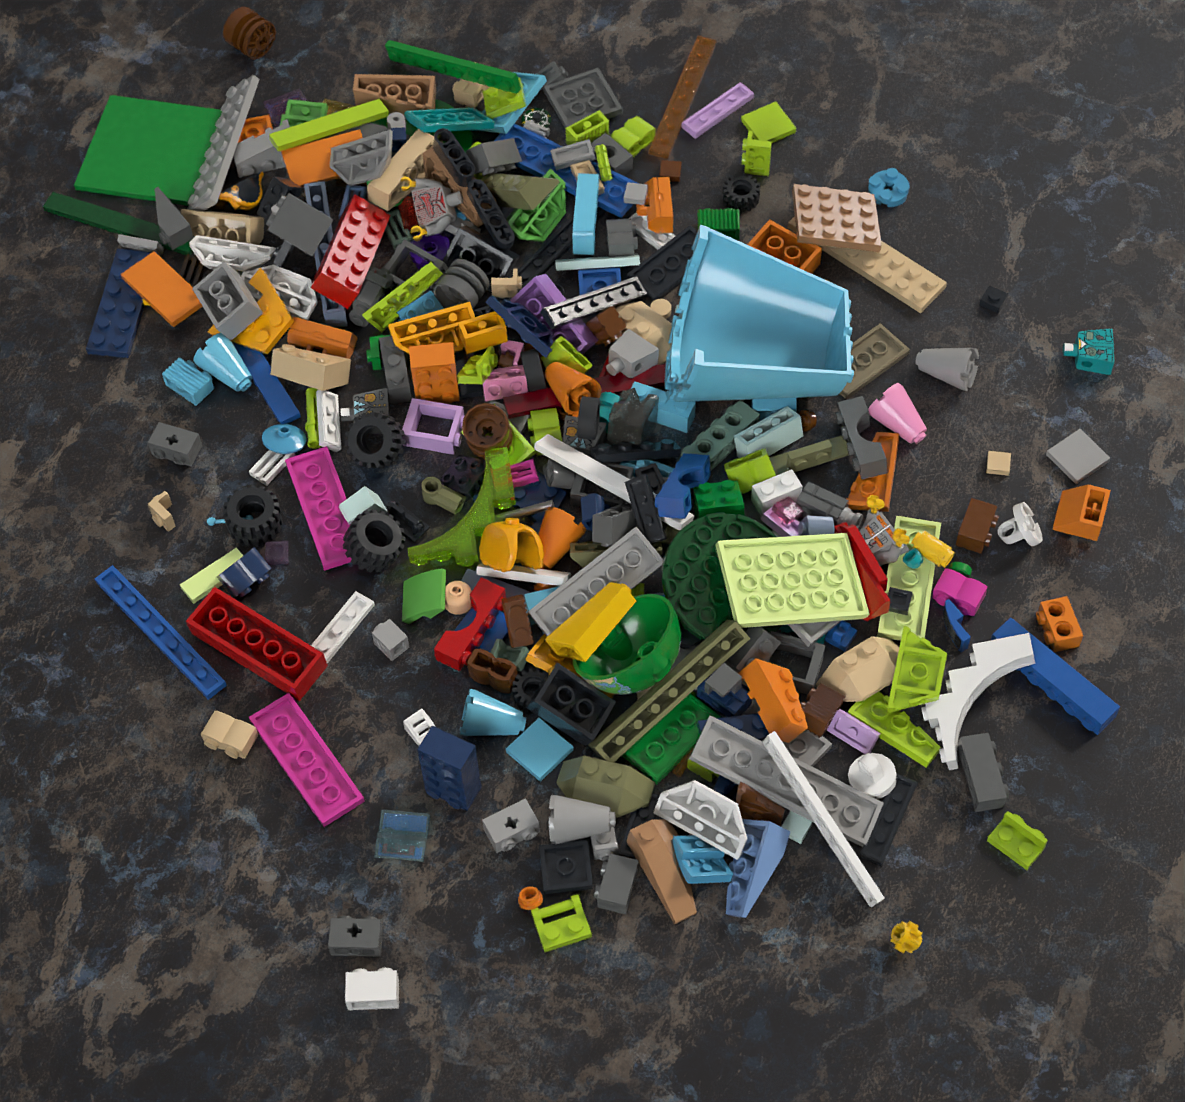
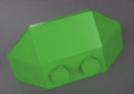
(539, 223)

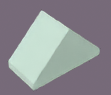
(359, 502)

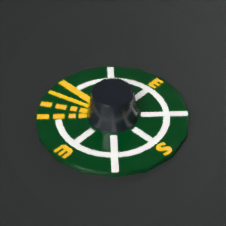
(539, 115)

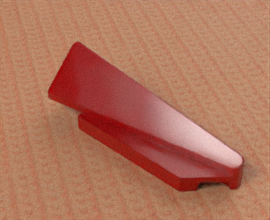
(870, 573)

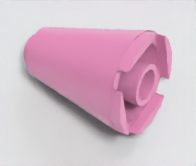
(899, 414)

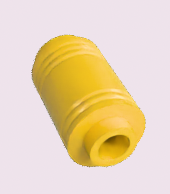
(933, 549)

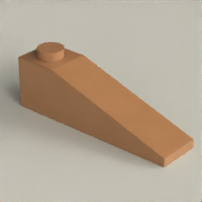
(656, 855)

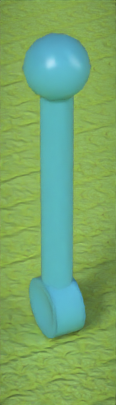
(211, 521)

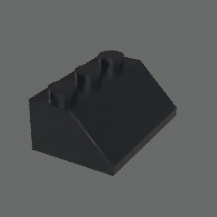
(483, 252)

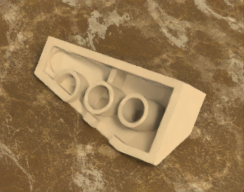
(225, 226)

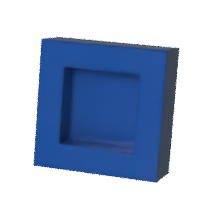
(841, 635)

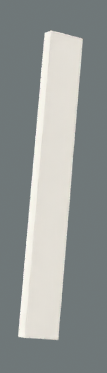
(594, 472)
(823, 819)

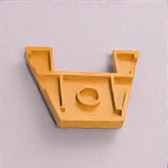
(268, 327)

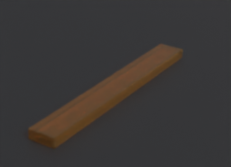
(682, 97)

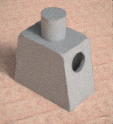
(631, 355)

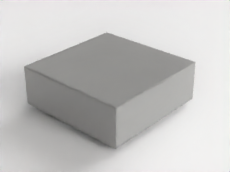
(635, 193)

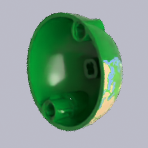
(644, 652)

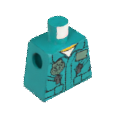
(1092, 351)

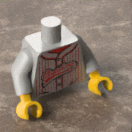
(433, 205)

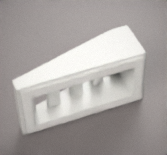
(417, 723)

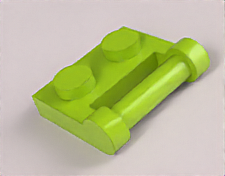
(562, 931)

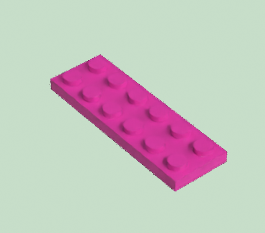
(320, 498)
(306, 759)

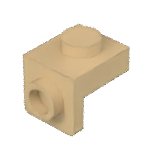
(506, 286)
(159, 513)

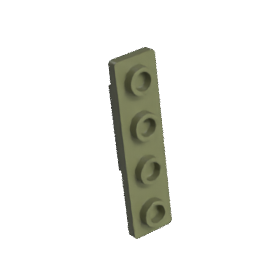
(810, 455)

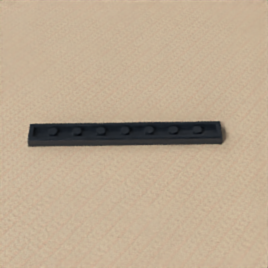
(550, 251)

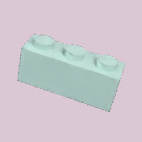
(770, 433)

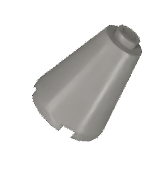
(950, 365)
(577, 819)

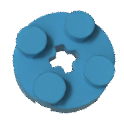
(892, 179)

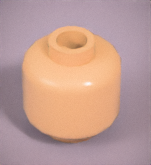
(457, 597)

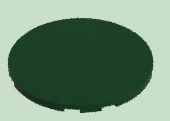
(694, 575)

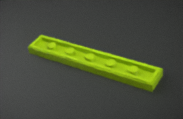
(328, 125)

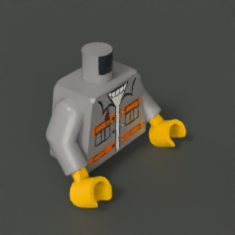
(880, 535)

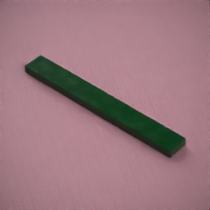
(107, 220)

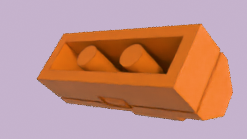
(659, 211)
(322, 337)

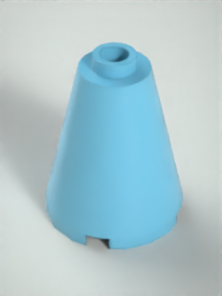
(223, 362)
(490, 717)

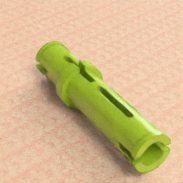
(311, 425)

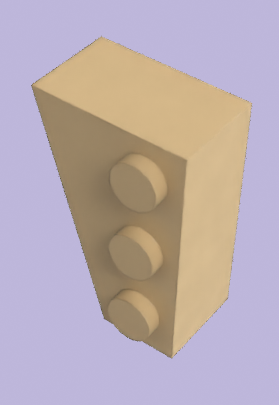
(310, 367)

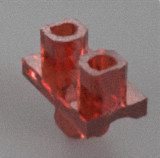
(408, 213)

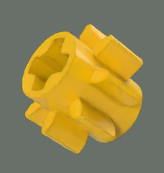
(906, 937)

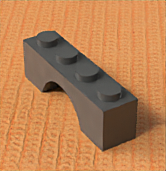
(868, 455)

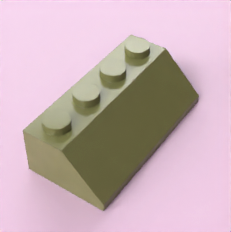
(519, 190)

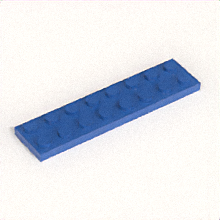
(538, 160)

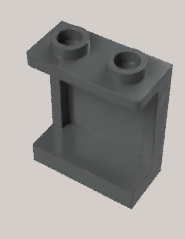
(299, 224)

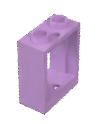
(430, 441)

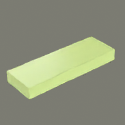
(205, 580)

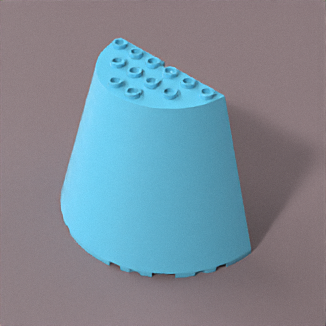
(755, 328)

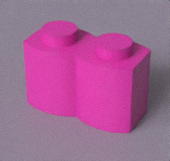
(962, 591)

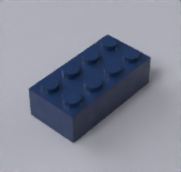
(449, 768)

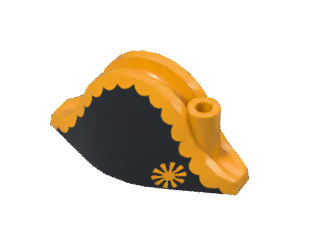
(244, 194)

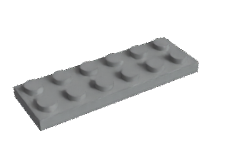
(624, 562)

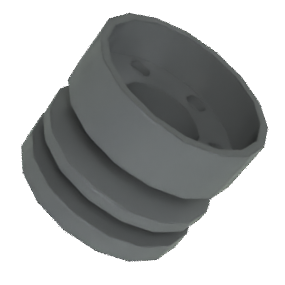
(461, 284)

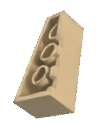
(406, 163)

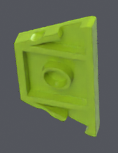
(916, 673)

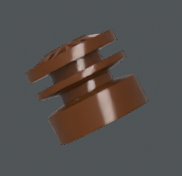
(249, 32)
(482, 420)

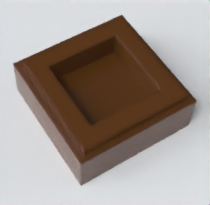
(671, 169)

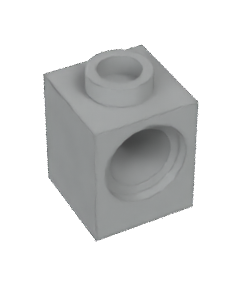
(390, 639)

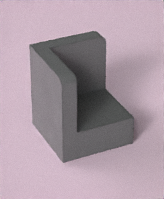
(723, 681)

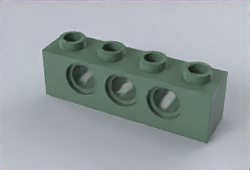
(718, 449)

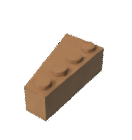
(396, 92)
(436, 171)

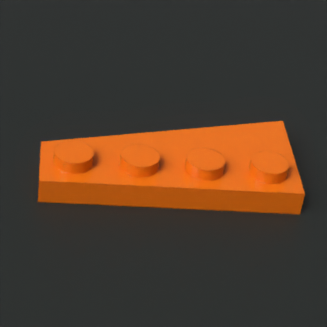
(877, 485)

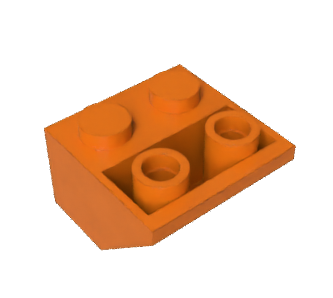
(1082, 511)

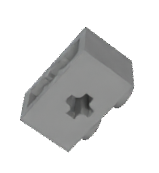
(519, 817)

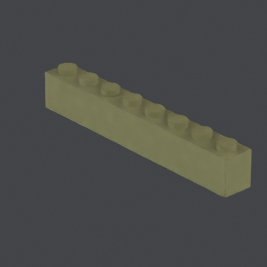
(669, 691)

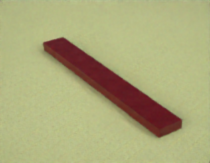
(523, 403)

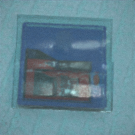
(402, 835)

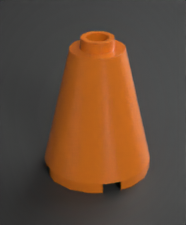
(570, 386)
(556, 535)

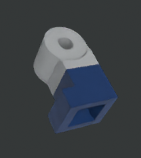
(396, 123)

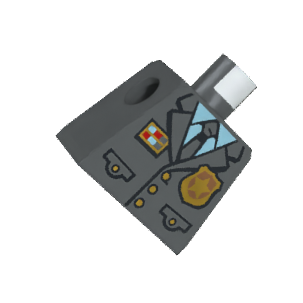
(368, 402)
(583, 445)

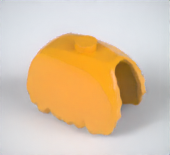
(509, 543)

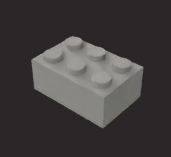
(227, 301)

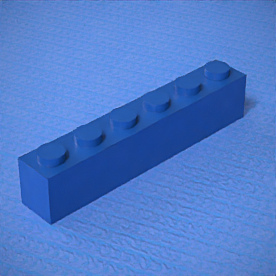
(1064, 683)

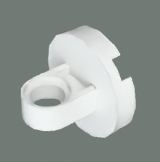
(1023, 527)
(873, 775)

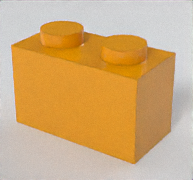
(482, 332)

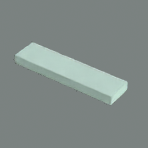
(597, 262)

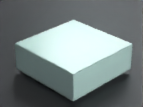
(797, 825)

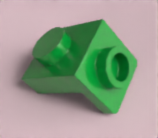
(374, 352)

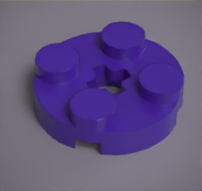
(437, 242)

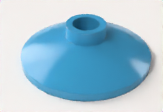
(284, 438)

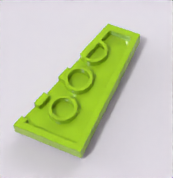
(385, 310)
(895, 728)

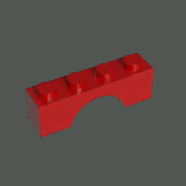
(457, 646)

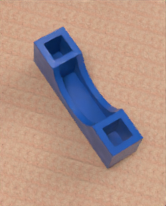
(675, 495)

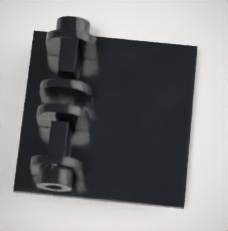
(465, 475)

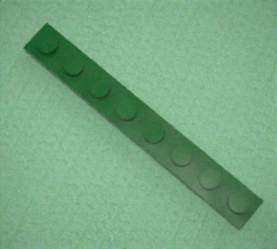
(453, 66)

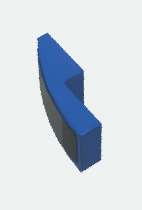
(953, 621)

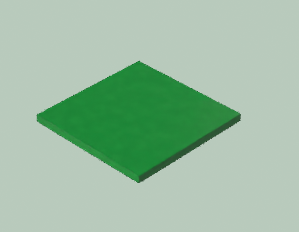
(147, 147)

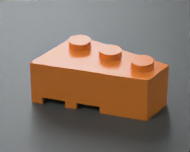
(776, 697)

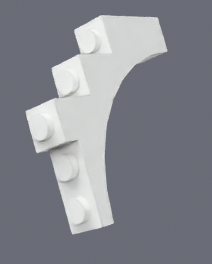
(989, 663)

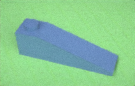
(758, 860)

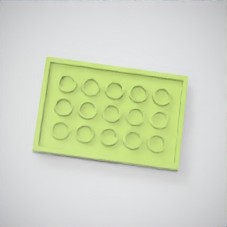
(791, 580)

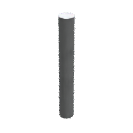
(522, 512)

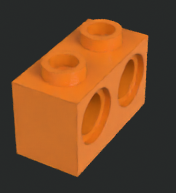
(1064, 623)

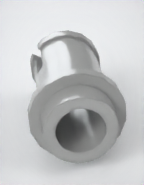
(536, 128)

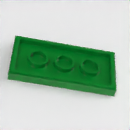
(669, 739)

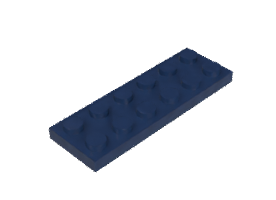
(118, 310)

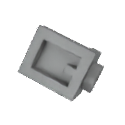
(604, 845)

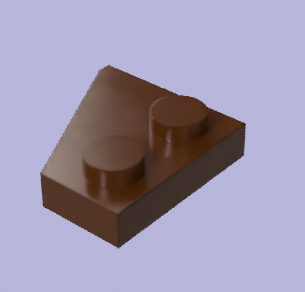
(757, 807)

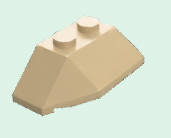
(648, 325)
(862, 669)

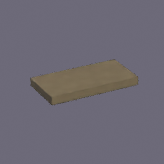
(873, 356)

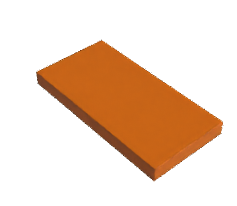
(312, 160)
(162, 288)

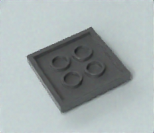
(581, 97)

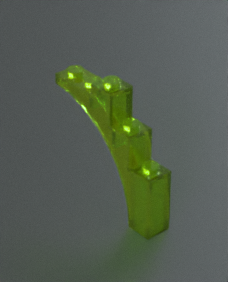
(461, 540)

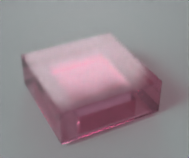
(787, 510)

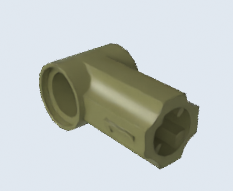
(442, 496)

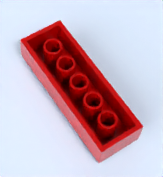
(350, 251)
(257, 643)

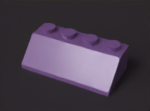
(542, 293)

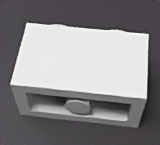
(775, 489)
(372, 989)

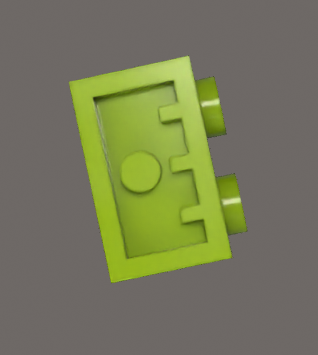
(757, 156)
(478, 368)
(1018, 840)

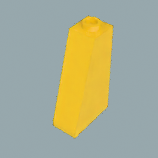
(591, 623)

